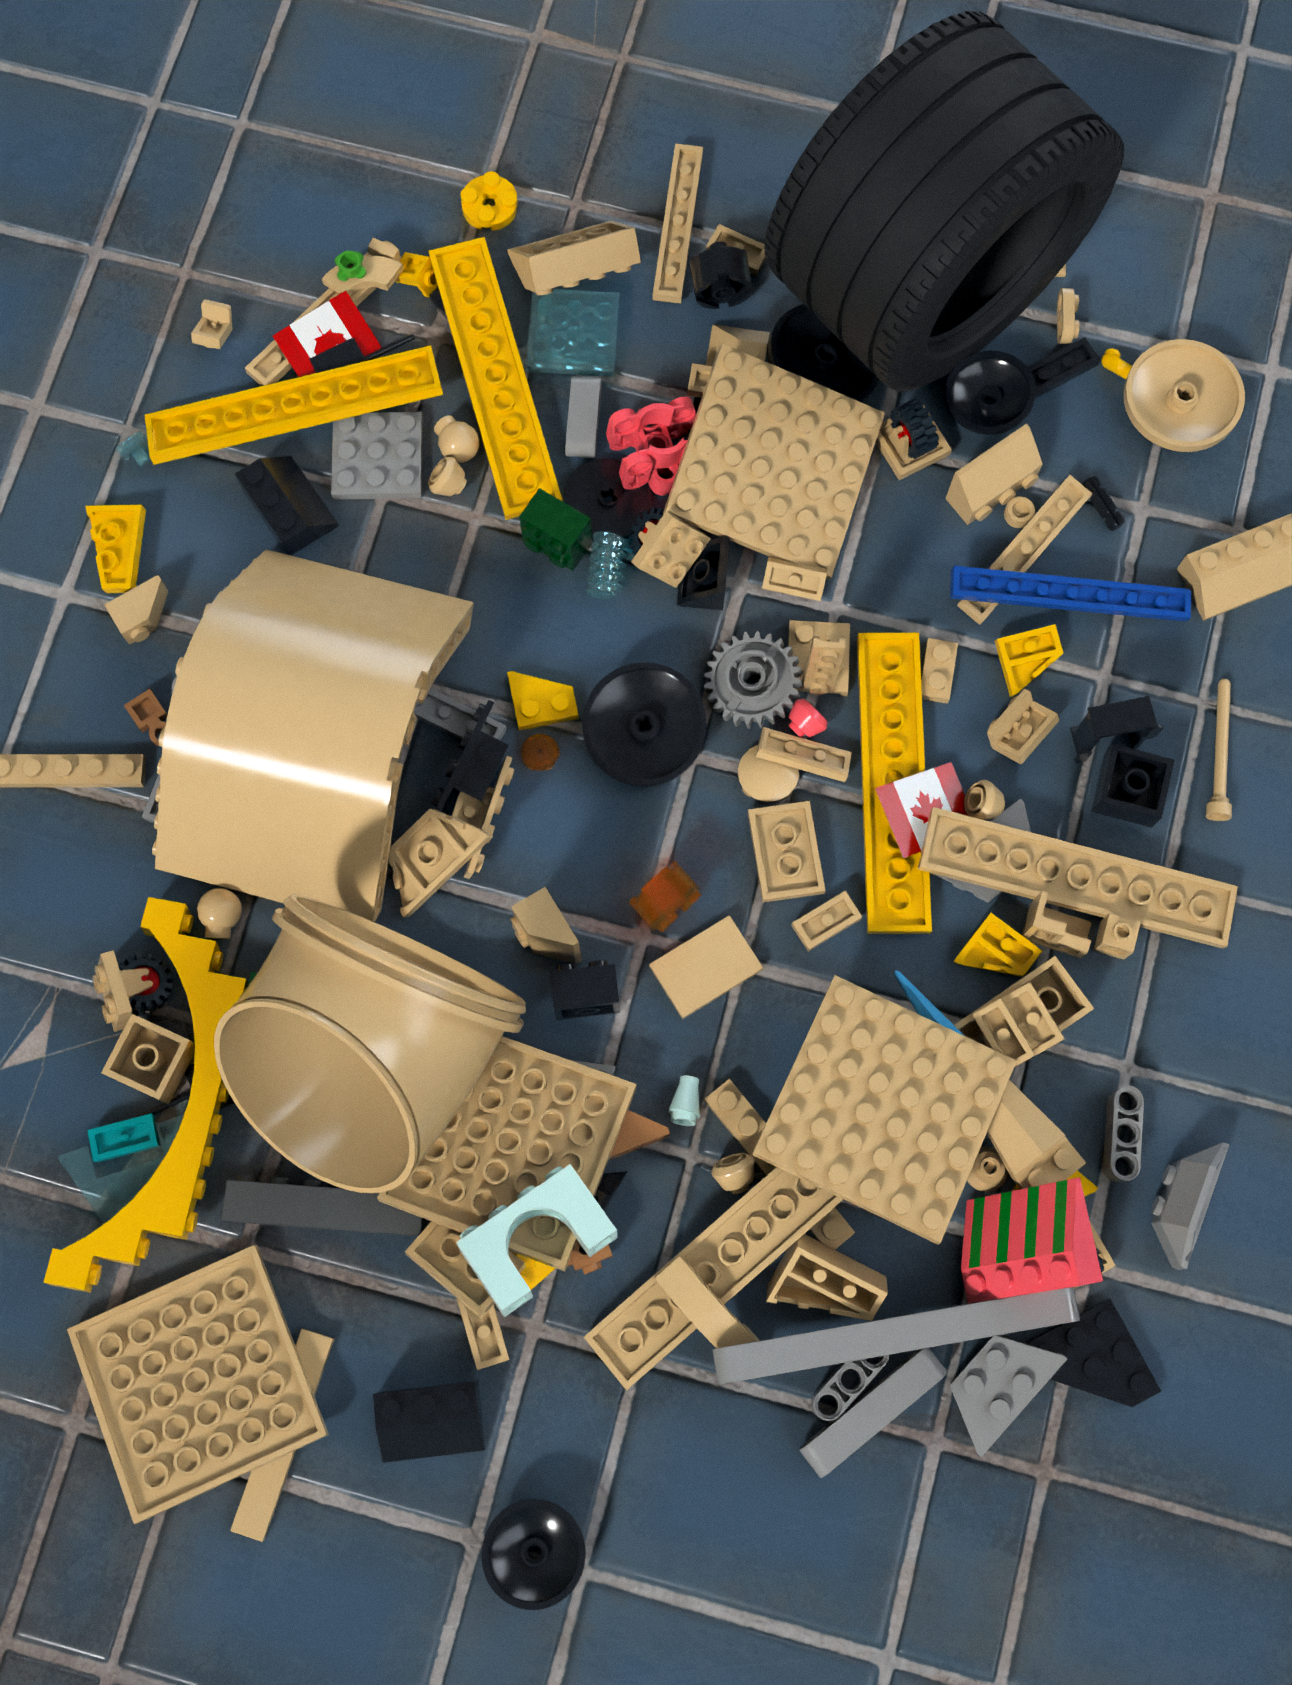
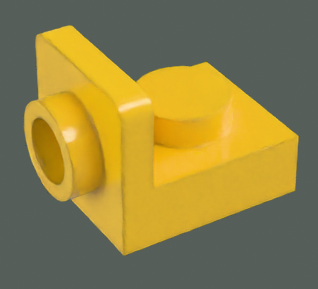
(418, 273)

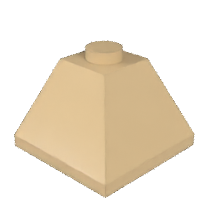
(744, 340)

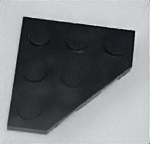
(1100, 1356)

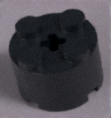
(721, 276)

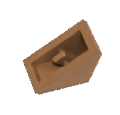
(637, 1133)

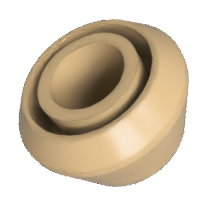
(447, 478)
(984, 801)
(734, 1172)
(980, 1176)

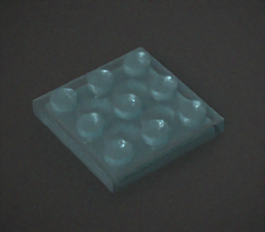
(573, 333)

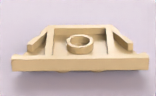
(431, 855)

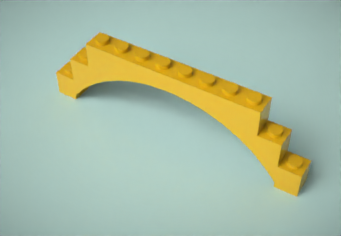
(170, 1196)

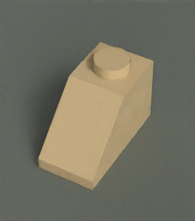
(139, 609)

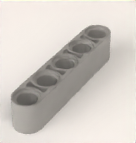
(873, 1411)

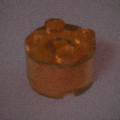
(665, 896)

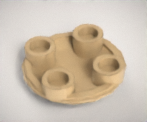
(766, 779)

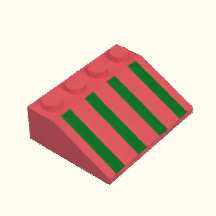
(1028, 1242)

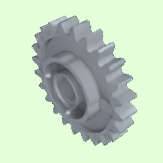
(761, 699)

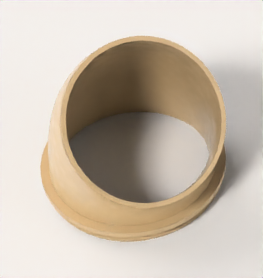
(357, 1045)

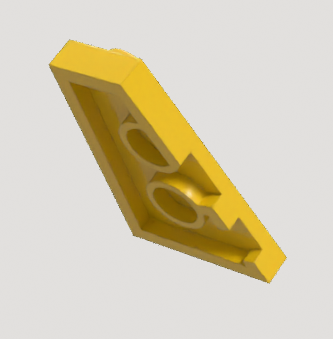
(118, 544)

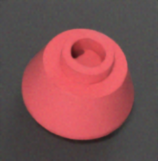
(806, 719)

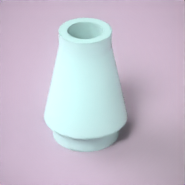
(685, 1104)

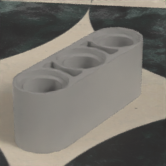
(583, 417)
(1133, 1122)
(842, 1395)

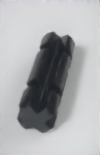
(1104, 504)

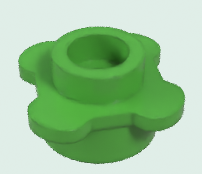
(347, 259)

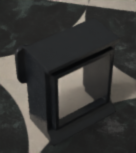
(1112, 719)

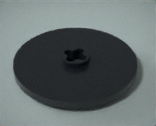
(601, 479)

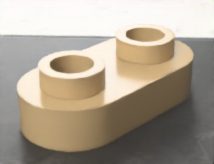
(1066, 308)

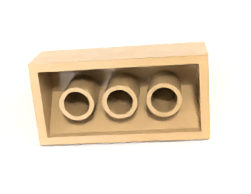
(576, 256)
(1240, 568)

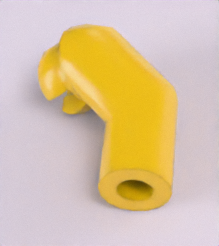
(1113, 363)

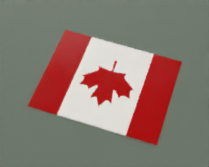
(324, 329)
(911, 799)

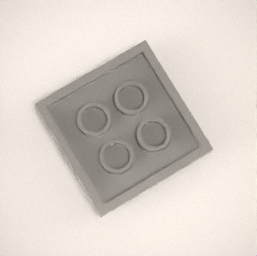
(377, 456)

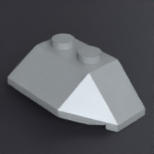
(1185, 1202)

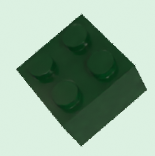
(555, 530)

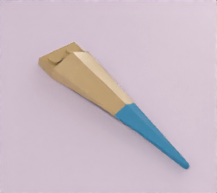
(1021, 1133)

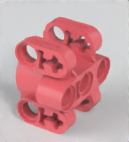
(652, 444)

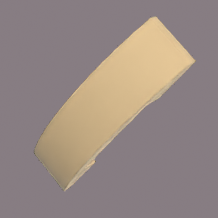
(702, 1305)

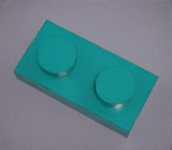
(123, 1138)

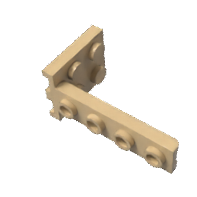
(821, 655)

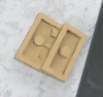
(1019, 1025)

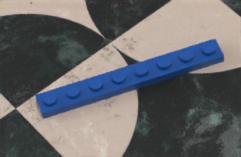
(1070, 593)

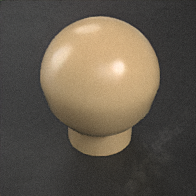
(456, 439)
(219, 912)

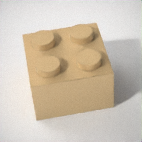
(149, 1059)

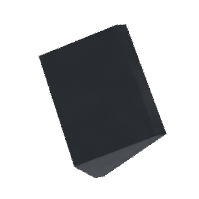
(706, 579)

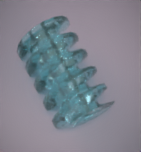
(605, 564)

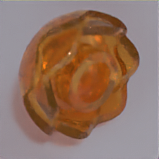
(540, 761)

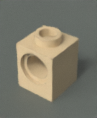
(1116, 936)

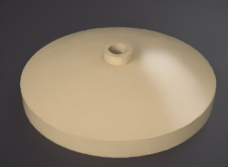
(1184, 395)

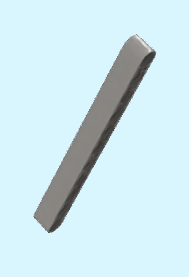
(894, 1335)

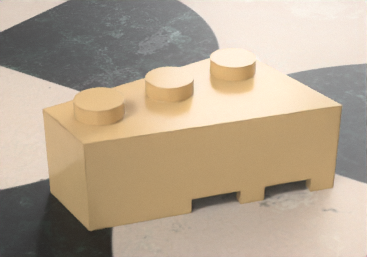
(826, 1280)

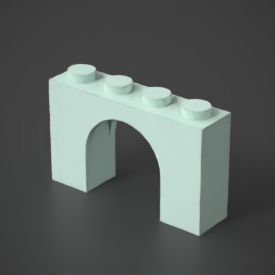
(559, 1197)

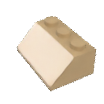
(995, 476)
(544, 928)

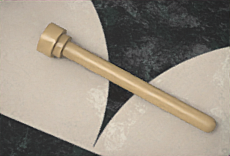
(1219, 807)

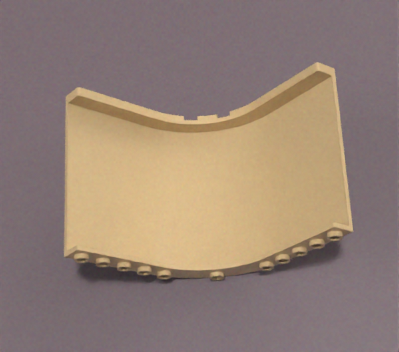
(295, 730)

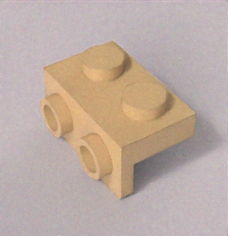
(1021, 727)

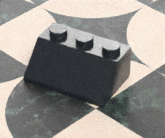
(286, 502)
(429, 1421)

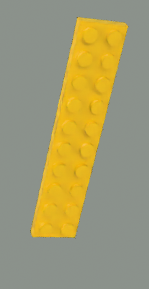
(493, 374)
(292, 405)
(890, 750)

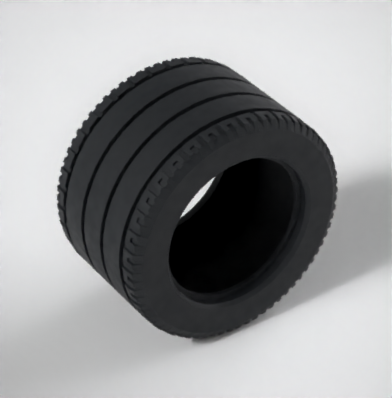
(941, 199)

